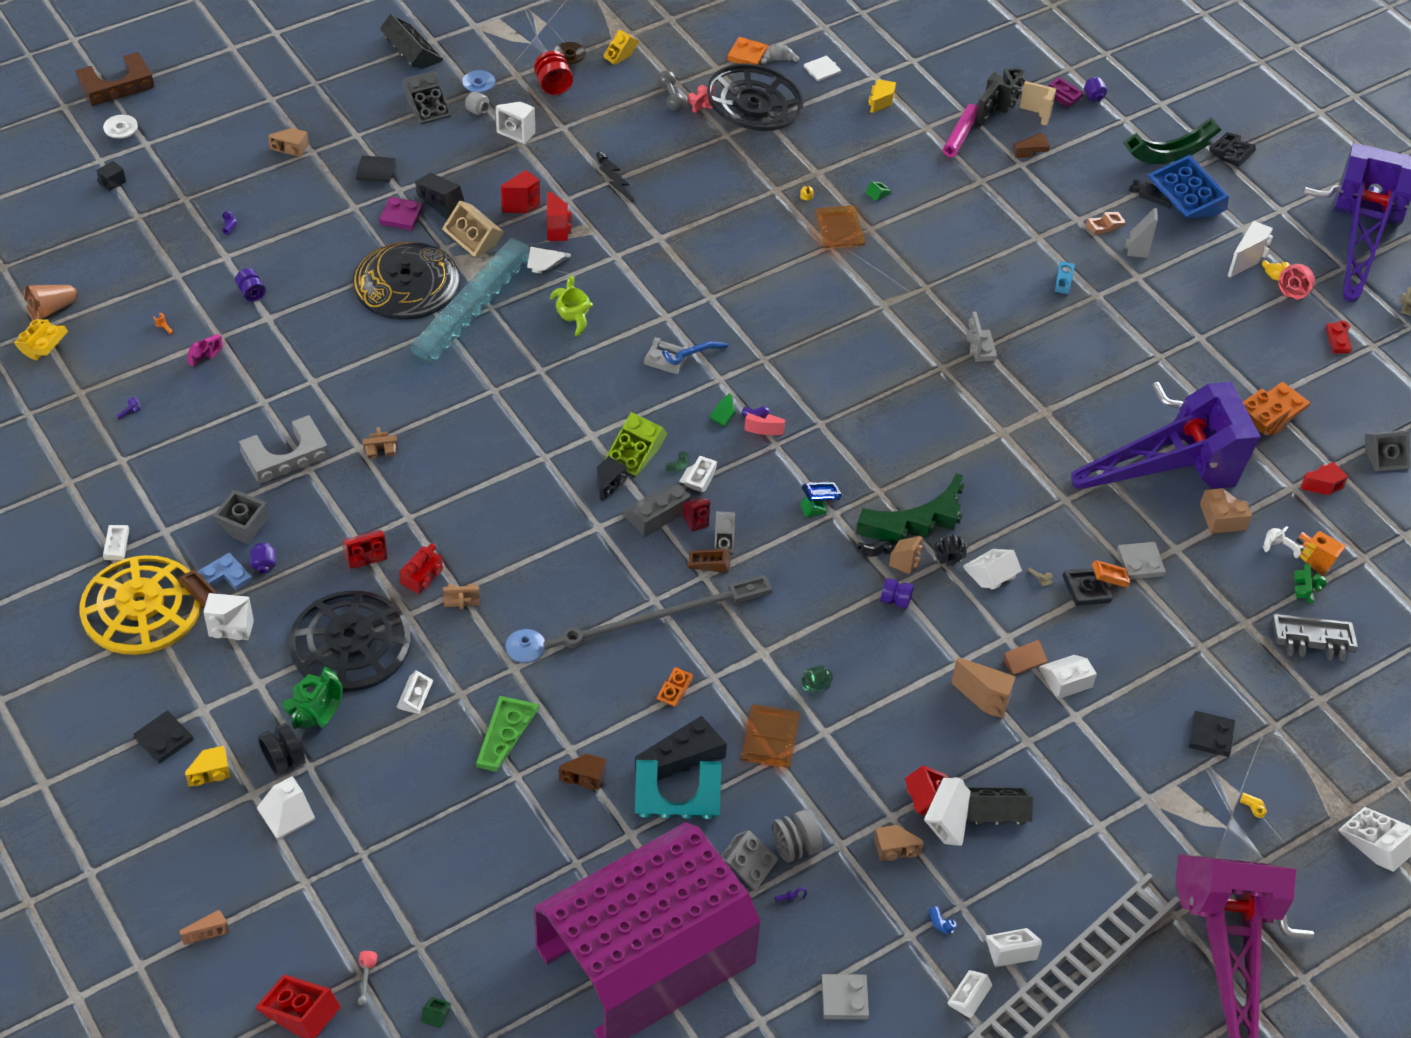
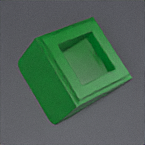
(877, 190)
(813, 508)

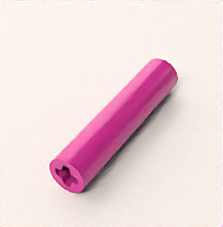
(960, 131)

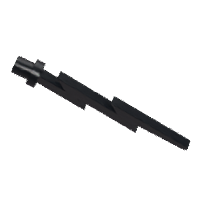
(609, 170)

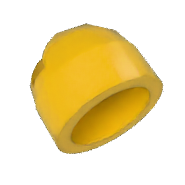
(803, 193)

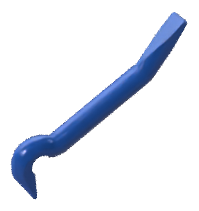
(689, 351)

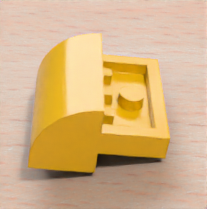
(39, 338)

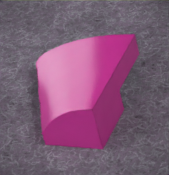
(207, 347)

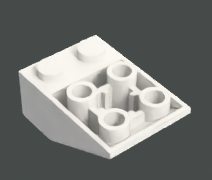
(1379, 838)

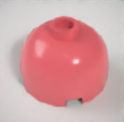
(1296, 281)

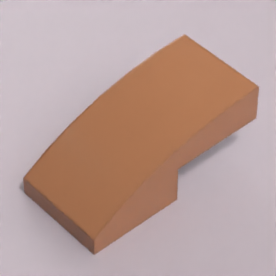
(1109, 222)

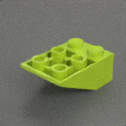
(637, 443)

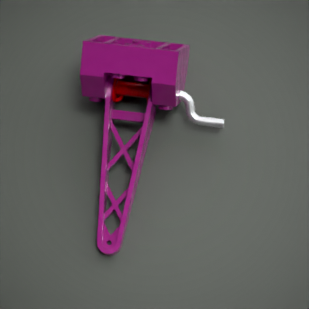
(1263, 895)

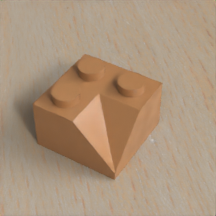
(1224, 511)

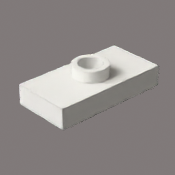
(116, 542)

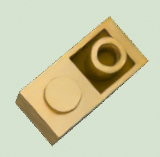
(620, 47)
(883, 95)
(208, 767)

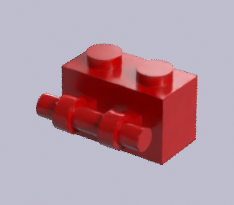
(421, 569)

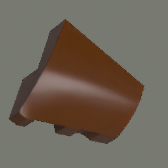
(1034, 143)

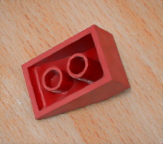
(299, 1006)

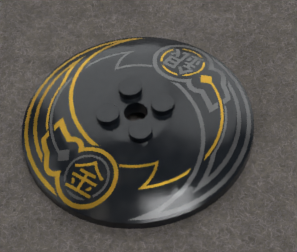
(388, 293)

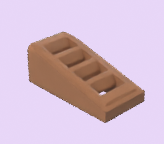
(205, 928)

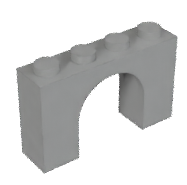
(270, 466)

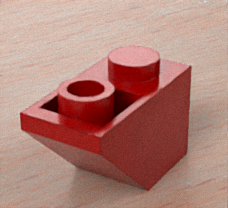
(1325, 480)

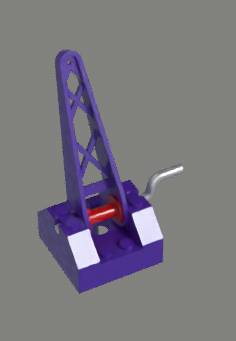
(1355, 196)
(1212, 425)

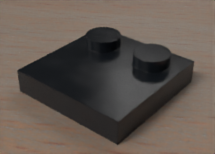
(1086, 588)
(1211, 733)
(163, 737)

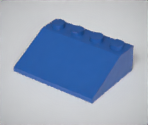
(1190, 188)

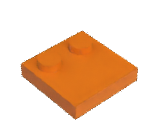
(747, 51)

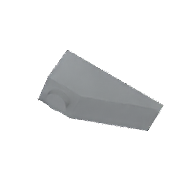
(1142, 235)

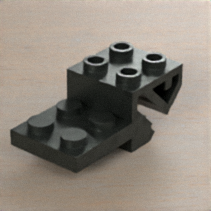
(1000, 93)

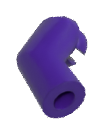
(230, 222)

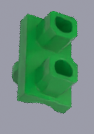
(1305, 576)

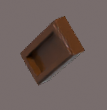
(196, 586)

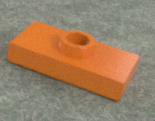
(1111, 573)

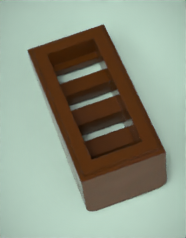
(717, 565)

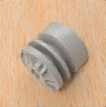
(797, 836)

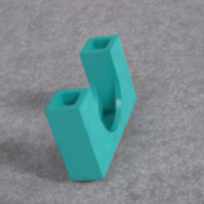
(704, 802)

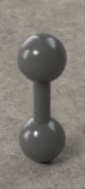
(675, 100)

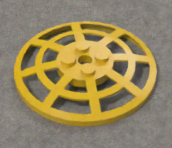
(141, 609)

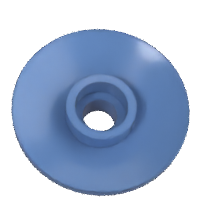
(478, 81)
(528, 651)

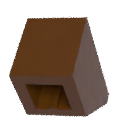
(584, 771)

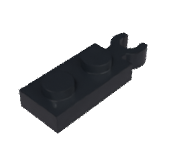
(1150, 192)

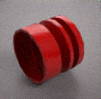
(553, 72)

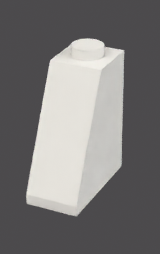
(949, 811)

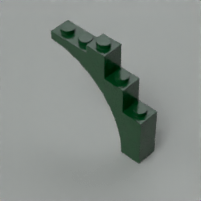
(896, 525)

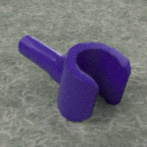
(134, 406)

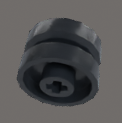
(281, 749)

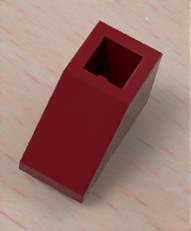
(697, 513)

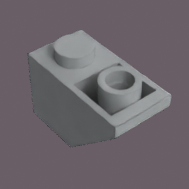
(724, 531)

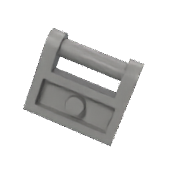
(656, 359)

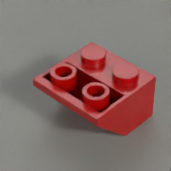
(365, 549)

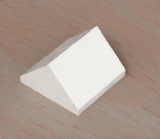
(1013, 947)

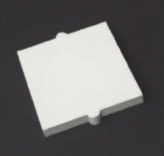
(822, 68)

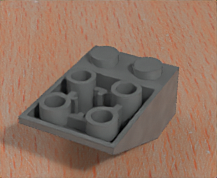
(426, 97)

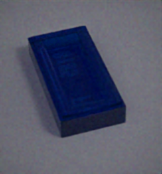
(821, 491)

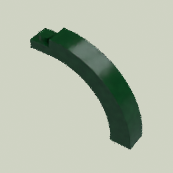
(1175, 149)

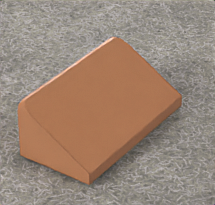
(1024, 658)

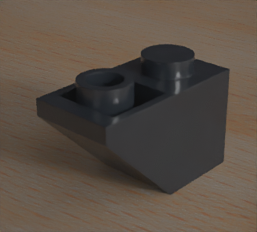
(609, 476)

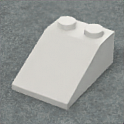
(1251, 248)

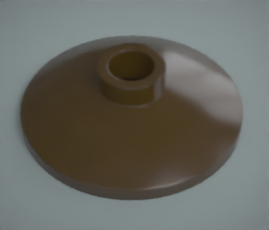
(572, 51)

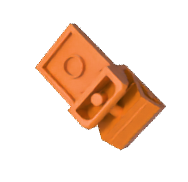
(1274, 408)

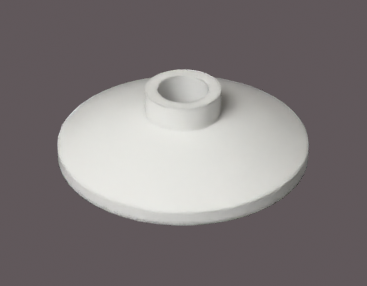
(120, 126)

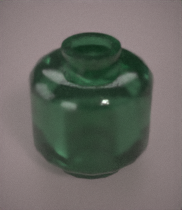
(817, 679)

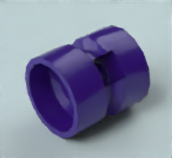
(250, 285)
(897, 593)

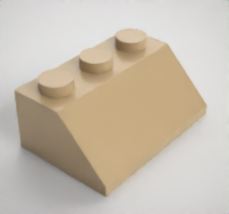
(472, 229)

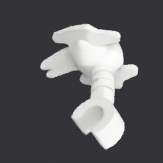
(1277, 536)

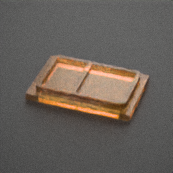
(839, 226)
(770, 736)

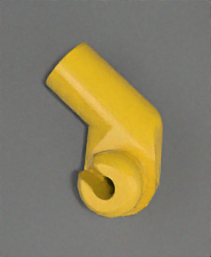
(1256, 805)

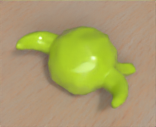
(572, 304)

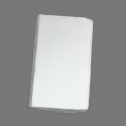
(415, 692)
(970, 993)

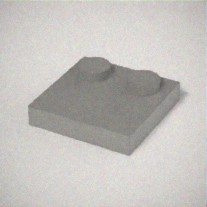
(1141, 560)
(845, 996)

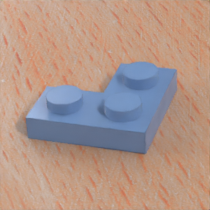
(226, 568)

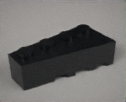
(685, 748)

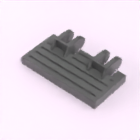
(1318, 634)

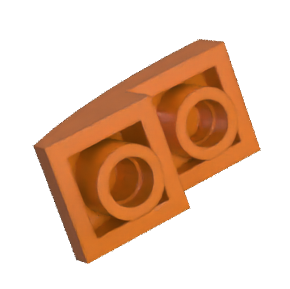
(675, 687)

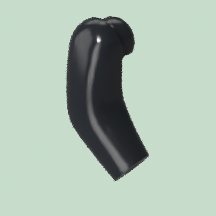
(875, 548)

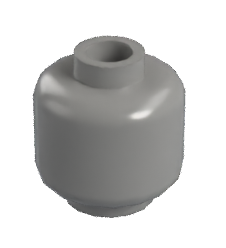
(477, 103)

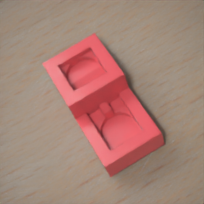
(770, 426)

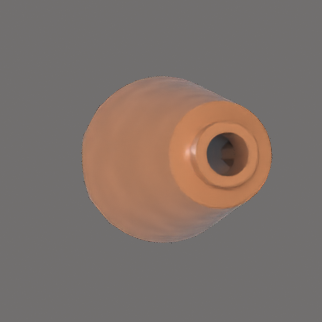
(48, 299)

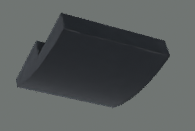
(1232, 149)
(375, 169)

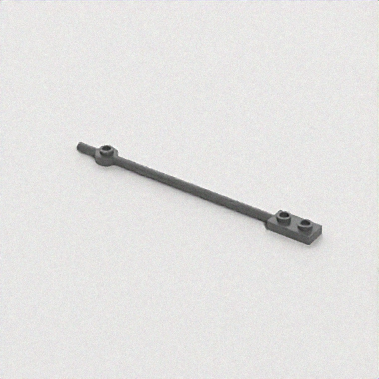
(739, 591)

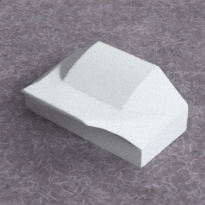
(700, 474)

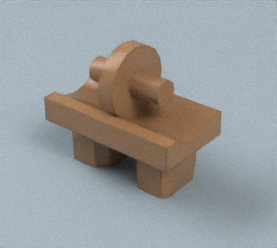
(380, 441)
(461, 596)

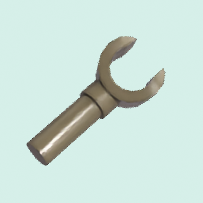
(1043, 579)

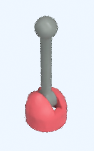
(367, 960)

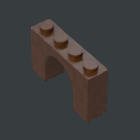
(100, 91)

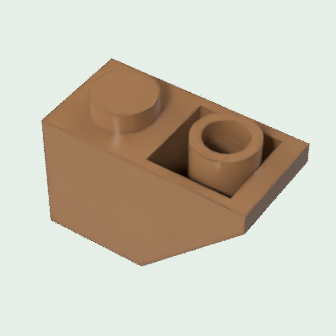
(289, 141)
(906, 554)
(895, 843)

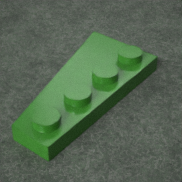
(504, 731)

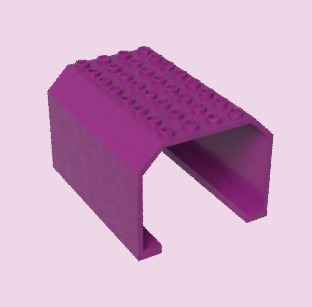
(652, 929)

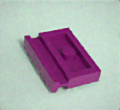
(1065, 92)

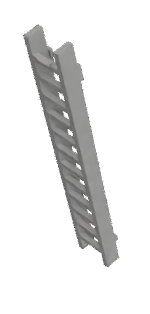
(1067, 954)

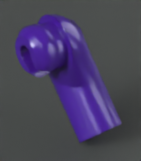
(760, 412)

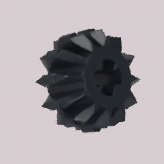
(950, 550)

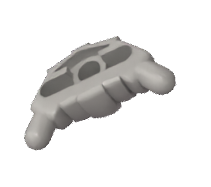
(777, 53)

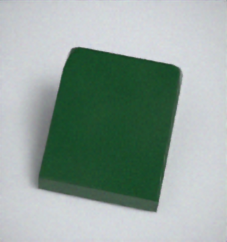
(435, 1012)

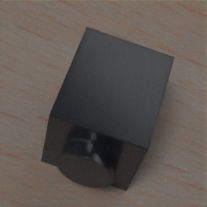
(111, 176)

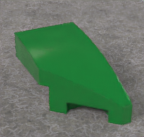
(724, 411)

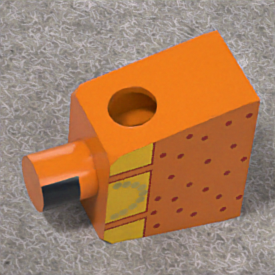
(1320, 551)

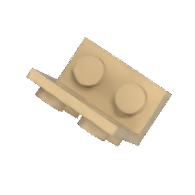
(1038, 99)

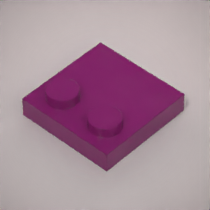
(401, 213)

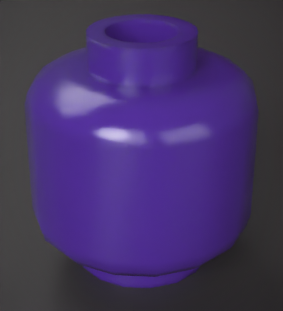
(1095, 89)
(262, 557)

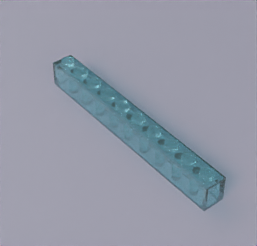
(470, 301)

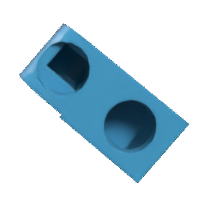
(1064, 278)

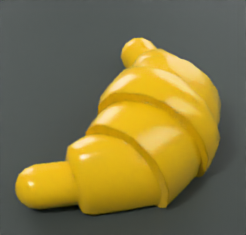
(1274, 270)

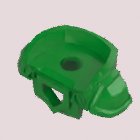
(314, 707)

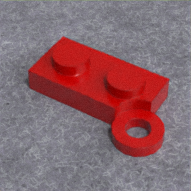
(1338, 337)

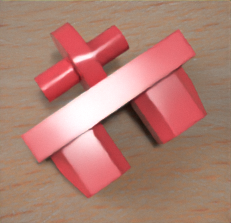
(700, 100)

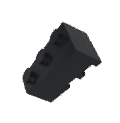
(439, 193)

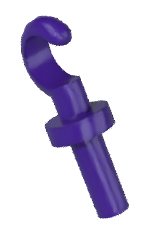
(790, 895)

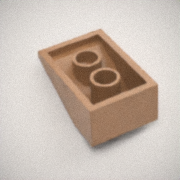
(984, 686)

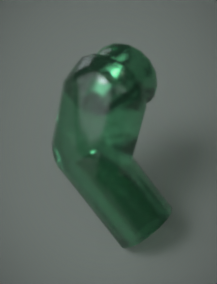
(680, 464)

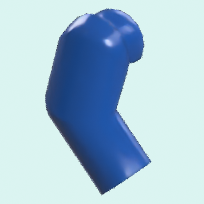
(940, 924)

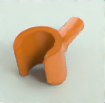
(161, 322)

